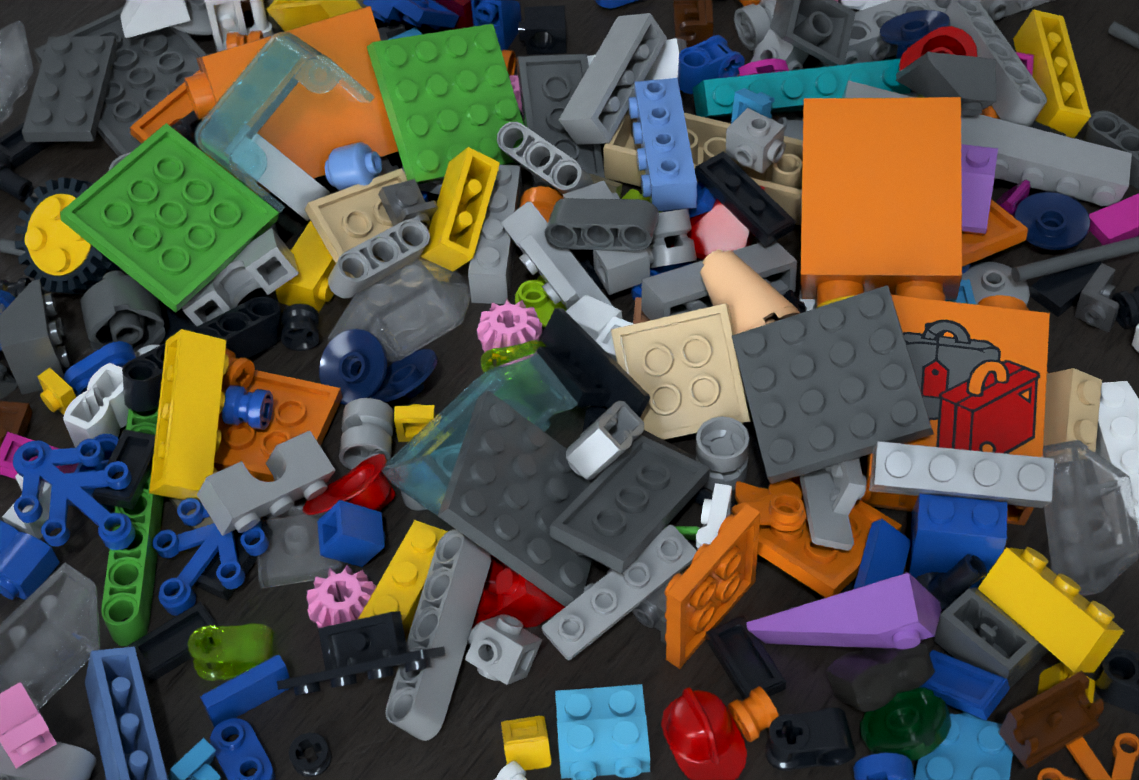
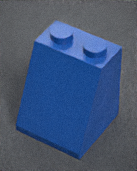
(950, 528)

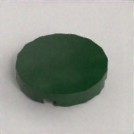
(908, 725)

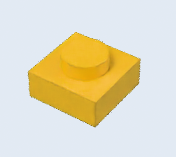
(56, 392)
(411, 420)

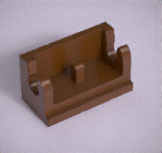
(693, 20)
(1051, 720)

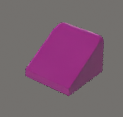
(1012, 198)

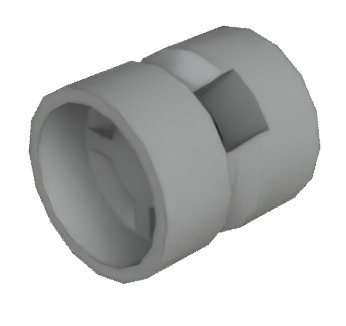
(754, 22)
(670, 224)
(366, 431)
(723, 447)

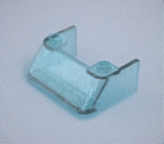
(255, 95)
(429, 458)

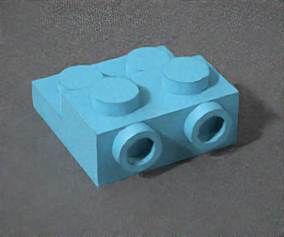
(602, 732)

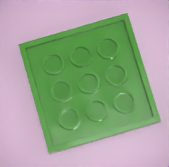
(444, 97)
(169, 217)

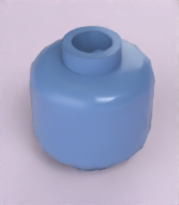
(352, 165)

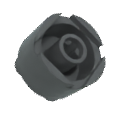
(122, 312)

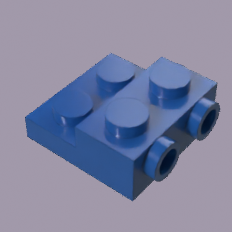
(413, 12)

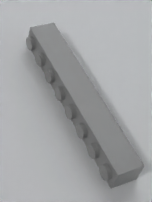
(1039, 156)

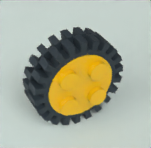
(52, 249)

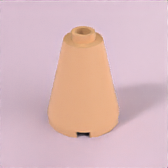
(749, 296)

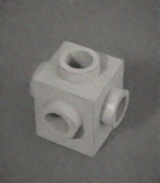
(775, 48)
(755, 140)
(502, 649)

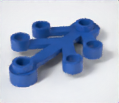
(70, 488)
(211, 542)

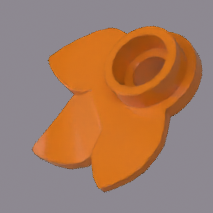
(778, 504)

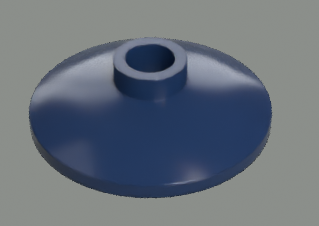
(912, 26)
(1053, 220)
(345, 355)
(407, 376)

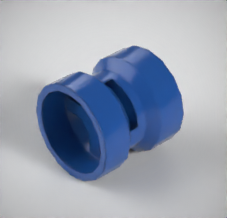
(247, 407)

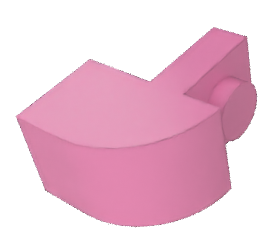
(22, 726)

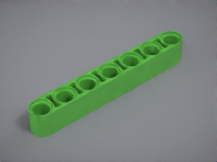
(135, 564)

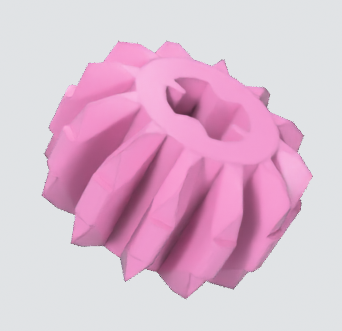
(508, 325)
(339, 597)

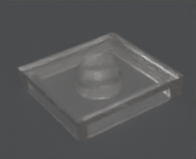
(293, 550)

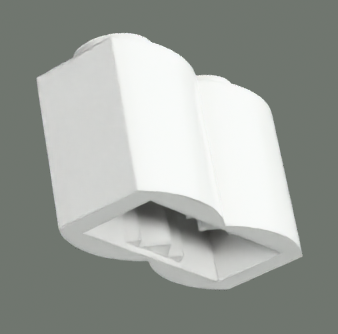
(99, 408)

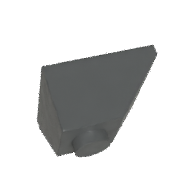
(815, 27)
(953, 77)

